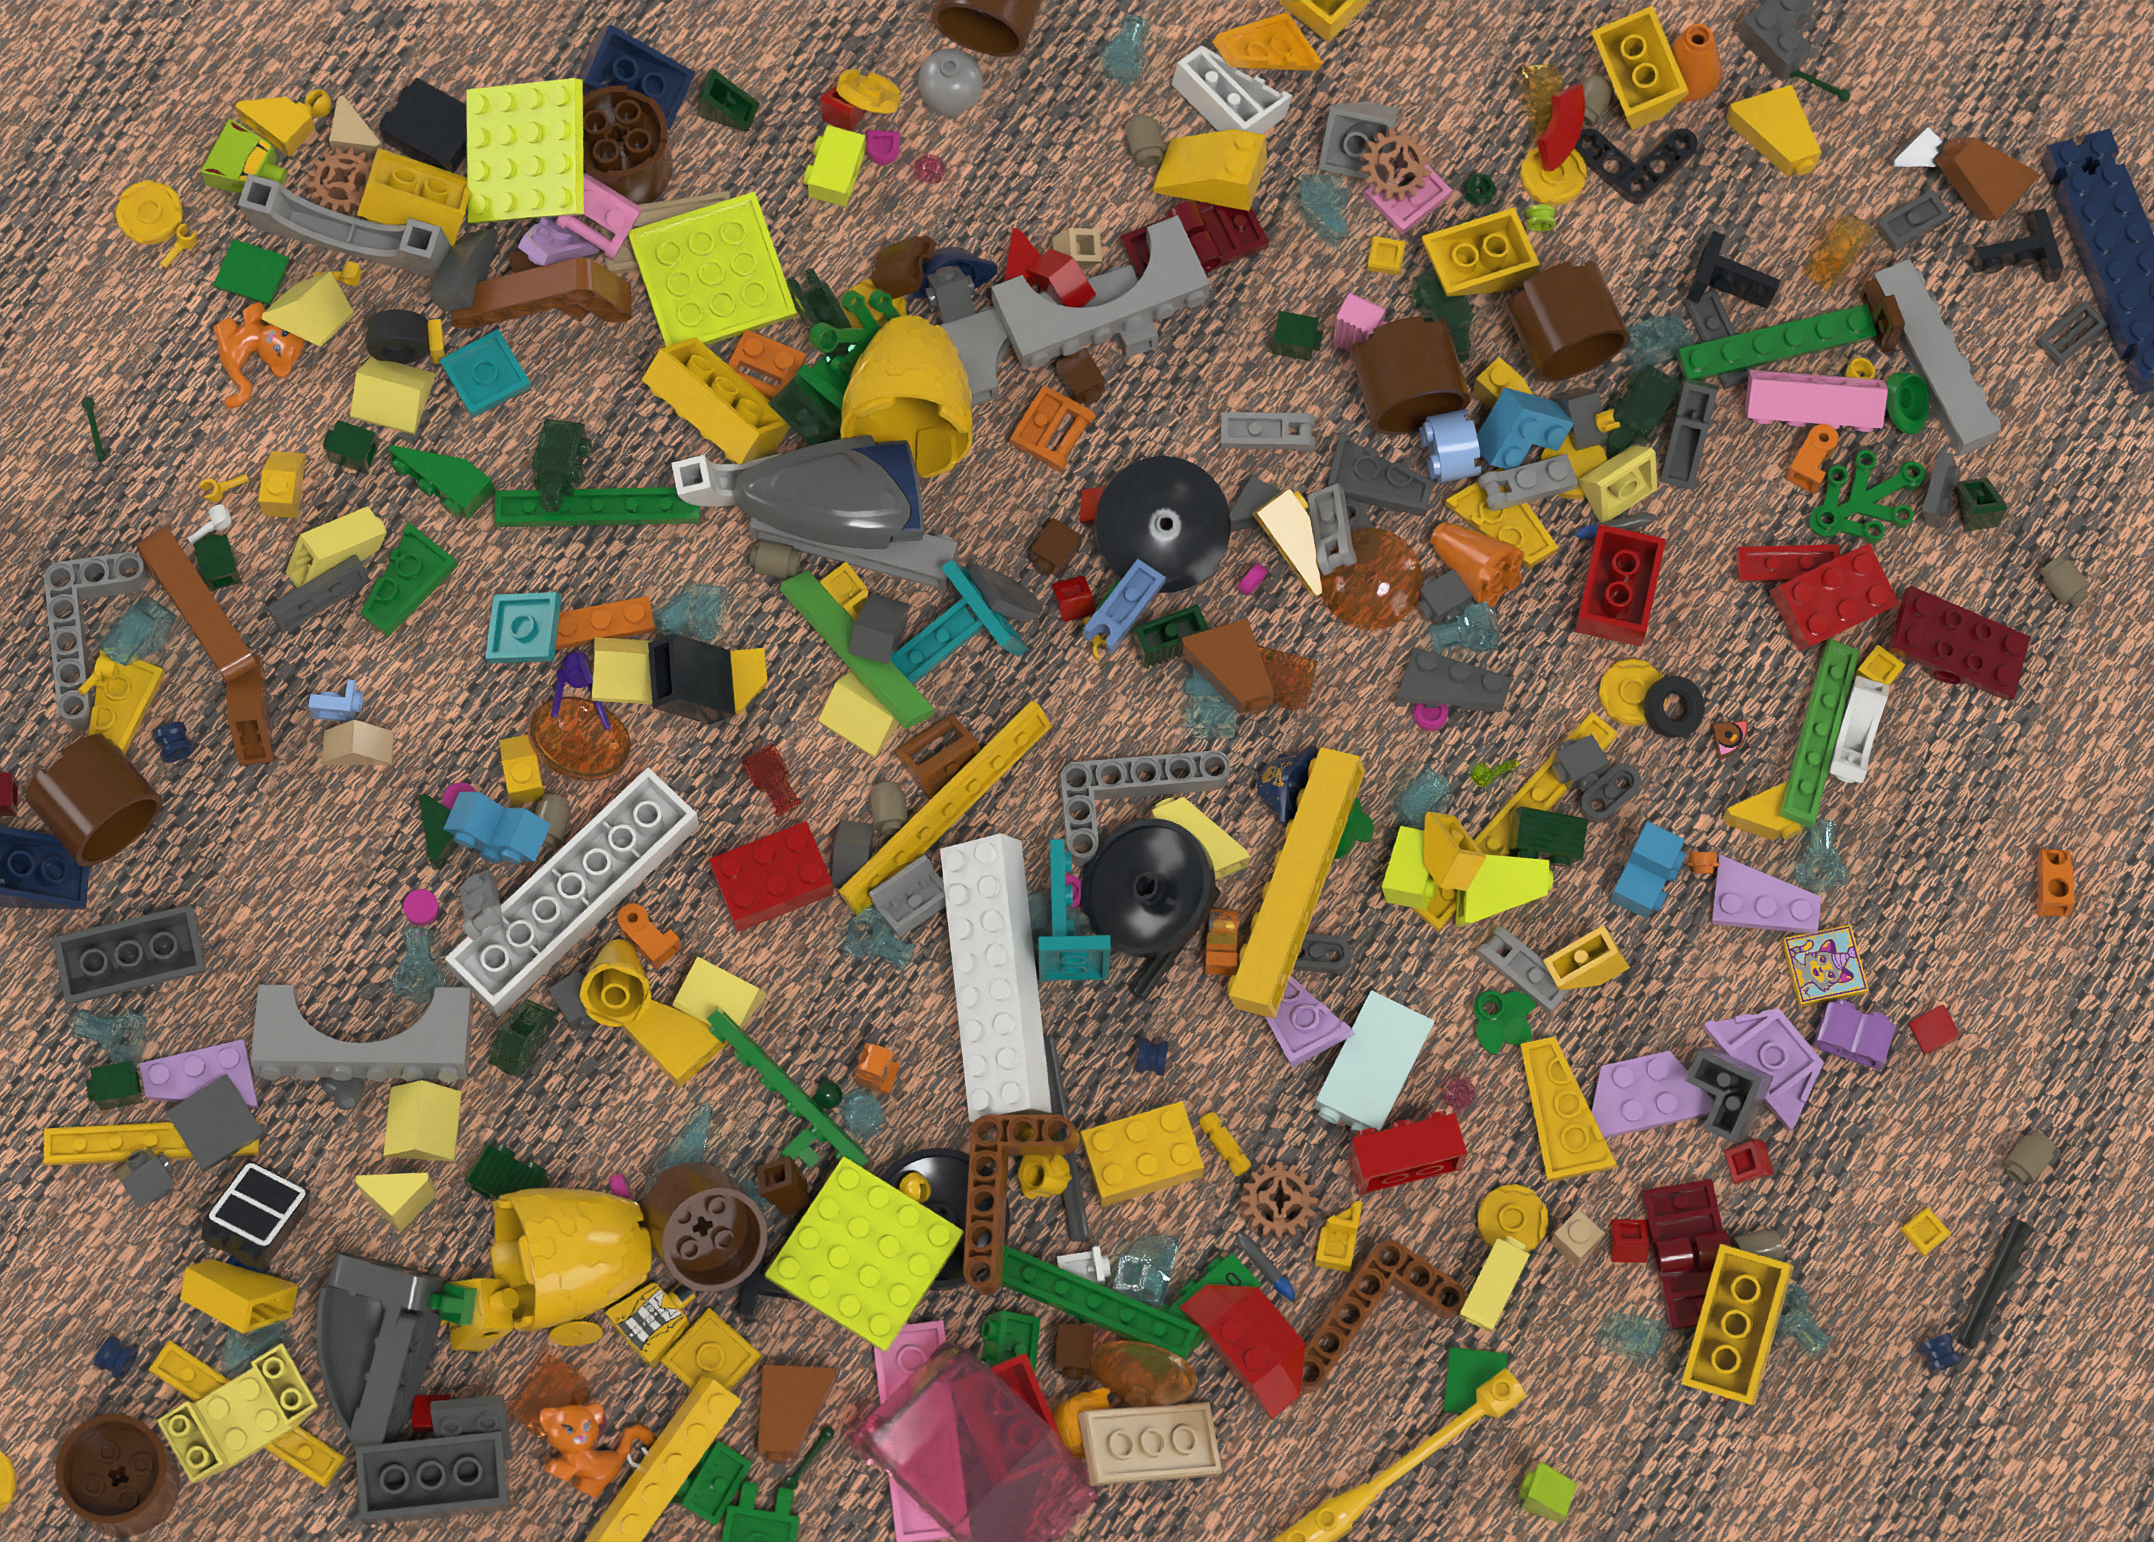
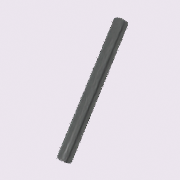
(1073, 1193)

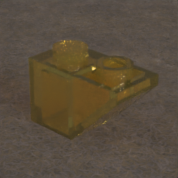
(1539, 86)
(1839, 251)

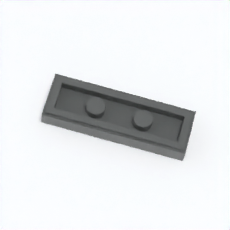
(1712, 324)
(318, 594)

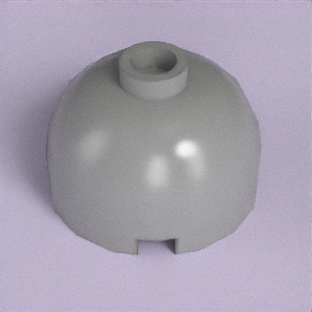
(950, 82)

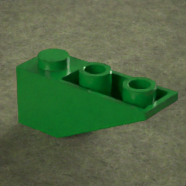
(450, 478)

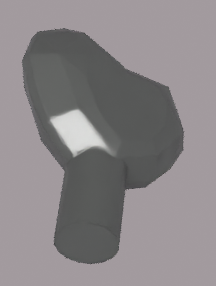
(345, 1093)

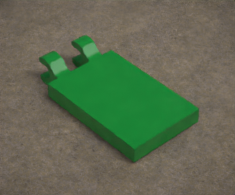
(753, 1525)

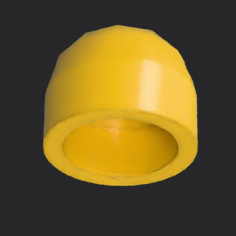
(321, 106)
(1858, 366)
(911, 1187)

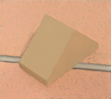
(351, 131)
(357, 744)

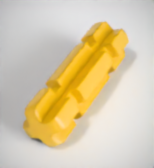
(1225, 1144)

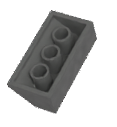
(130, 954)
(432, 1478)

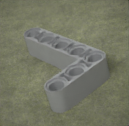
(73, 628)
(1130, 786)

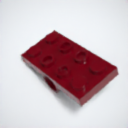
(1215, 231)
(1959, 644)
(1685, 1245)

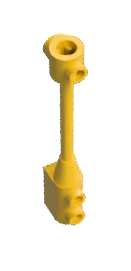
(1336, 1515)

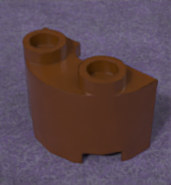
(900, 266)

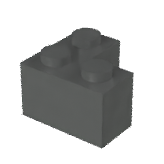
(1774, 35)
(1738, 1091)

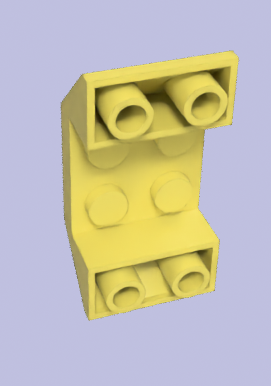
(239, 1416)

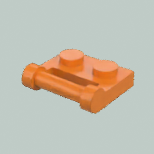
(767, 359)
(1043, 421)

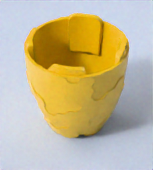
(912, 390)
(567, 1252)

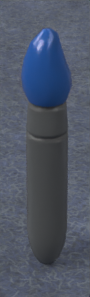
(1625, 523)
(1263, 1263)

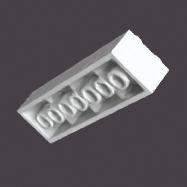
(574, 891)
(995, 978)

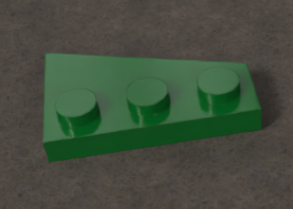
(410, 578)

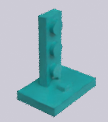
(955, 629)
(1063, 954)

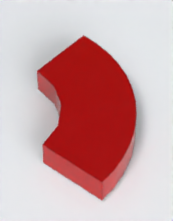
(1564, 127)

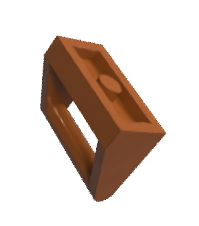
(943, 766)

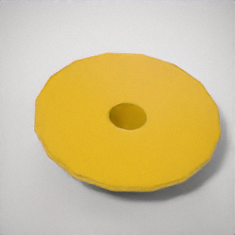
(576, 1333)

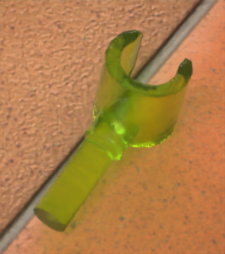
(1484, 775)

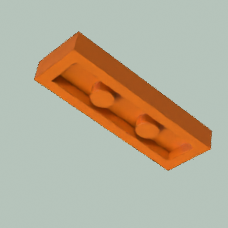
(604, 621)

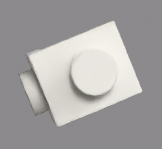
(1087, 1265)

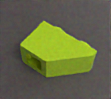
(1547, 1493)

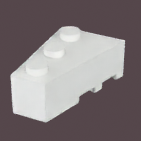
(1227, 95)

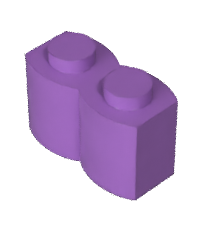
(1854, 1034)

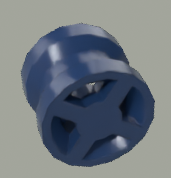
(173, 742)
(1152, 1056)
(1940, 1353)
(115, 1358)

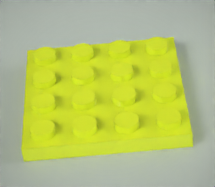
(525, 151)
(712, 272)
(864, 1254)

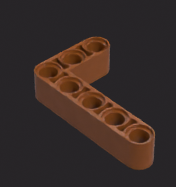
(545, 289)
(196, 604)
(995, 1185)
(1364, 1304)

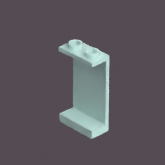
(1373, 1064)

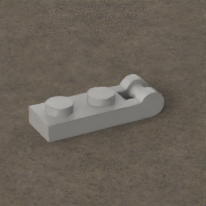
(1267, 431)
(1528, 482)
(1331, 528)
(480, 904)
(1522, 968)

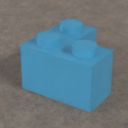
(1518, 423)
(495, 830)
(1651, 863)

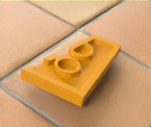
(1268, 45)

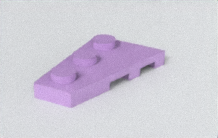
(550, 244)
(1762, 901)
(1305, 1025)
(187, 1073)

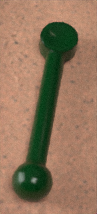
(1843, 94)
(88, 404)
(792, 1481)

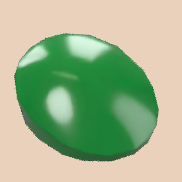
(1908, 402)

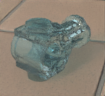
(1125, 54)
(1474, 629)
(1821, 856)
(880, 943)
(417, 965)
(111, 1032)
(862, 1114)
(1801, 1323)

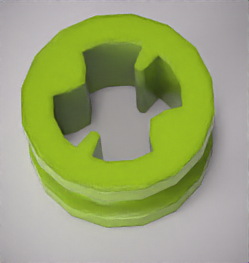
(1540, 218)

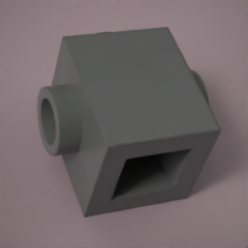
(950, 293)
(1443, 598)
(1579, 763)
(146, 1176)

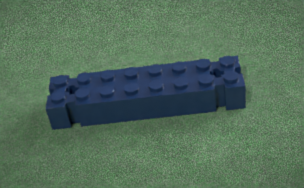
(2111, 244)

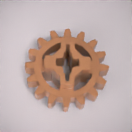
(1381, 161)
(333, 192)
(1292, 1201)

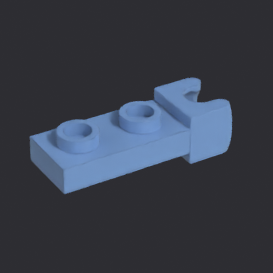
(1124, 605)

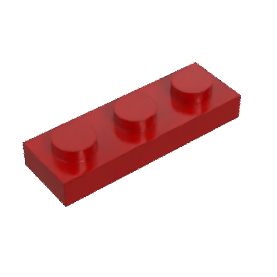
(1781, 562)

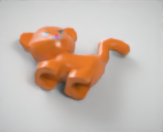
(236, 344)
(573, 1432)

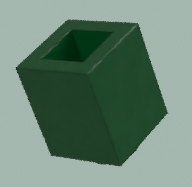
(1296, 336)
(351, 446)
(217, 562)
(115, 1085)

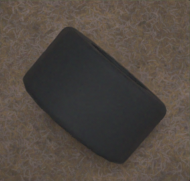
(398, 336)

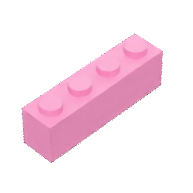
(1815, 400)

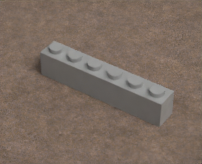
(1934, 356)
(907, 560)

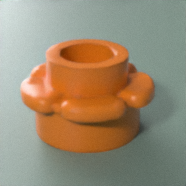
(1703, 862)

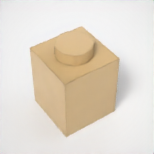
(1081, 244)
(1577, 1238)

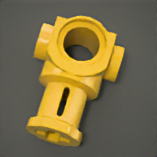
(1042, 1173)

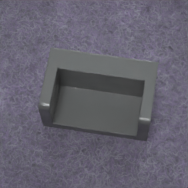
(879, 628)

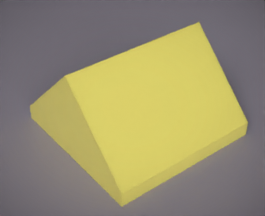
(311, 309)
(391, 394)
(1620, 482)
(621, 671)
(858, 715)
(712, 987)
(422, 1122)
(397, 1195)

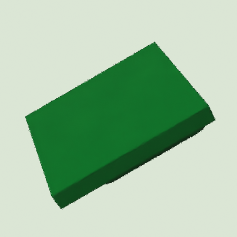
(251, 272)
(1466, 1373)

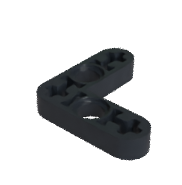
(1630, 172)

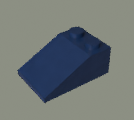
(625, 61)
(39, 872)

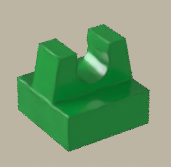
(800, 1148)
(455, 1303)

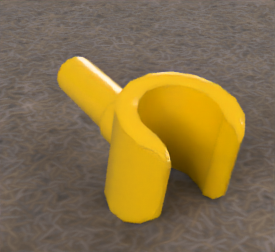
(182, 243)
(349, 276)
(1605, 421)
(221, 487)
(1097, 642)
(103, 667)

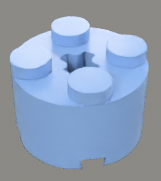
(1451, 446)

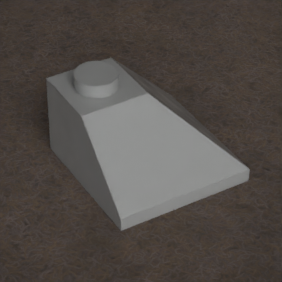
(1349, 130)

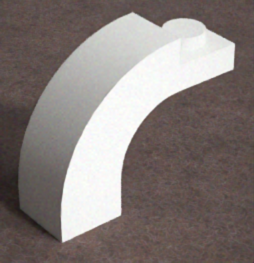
(709, 483)
(1858, 729)

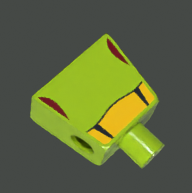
(236, 156)

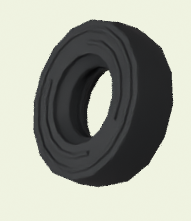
(1655, 712)

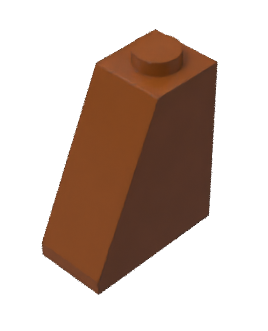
(1984, 176)
(1232, 665)
(250, 716)
(790, 1407)

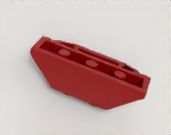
(1251, 1342)

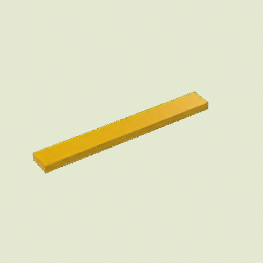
(1538, 793)
(947, 805)

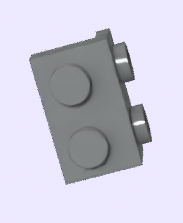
(910, 896)

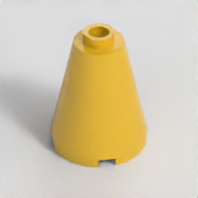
(616, 986)

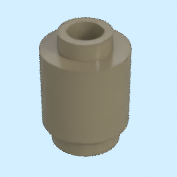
(1597, 97)
(1145, 141)
(775, 559)
(2065, 581)
(888, 808)
(556, 812)
(2030, 1158)
(1760, 1243)

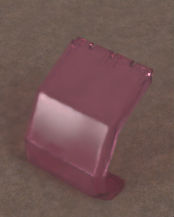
(975, 1453)

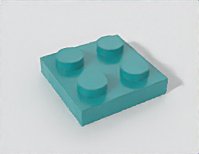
(485, 373)
(523, 627)

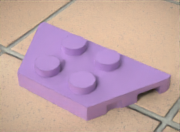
(1776, 1048)
(1646, 1095)

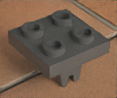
(471, 1417)

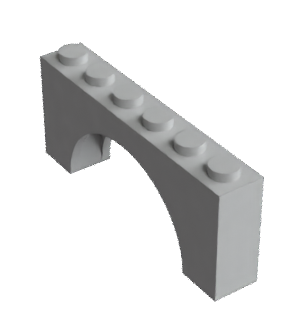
(276, 210)
(1046, 330)
(983, 340)
(428, 1050)

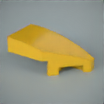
(846, 589)
(1338, 1240)

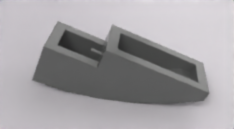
(462, 269)
(1689, 433)

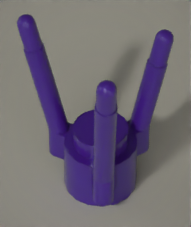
(578, 674)

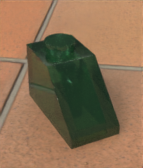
(521, 1038)

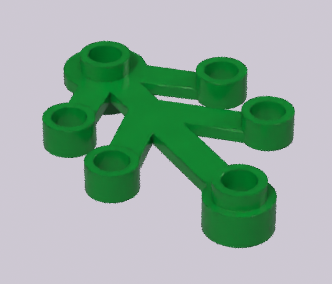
(826, 337)
(1864, 502)

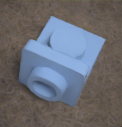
(337, 708)

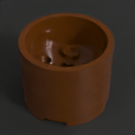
(987, 26)
(643, 160)
(1567, 321)
(1409, 374)
(94, 800)
(704, 1227)
(112, 1448)

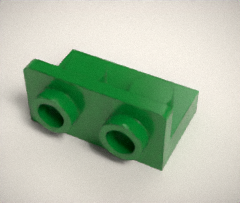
(1008, 1336)
(712, 1483)

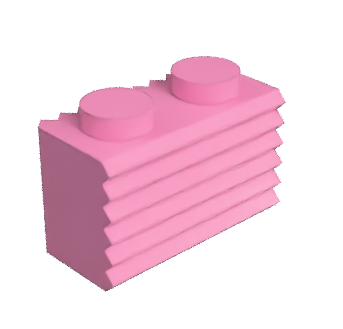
(1356, 321)

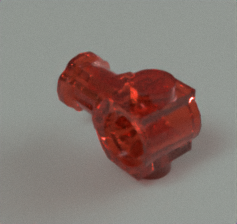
(770, 776)

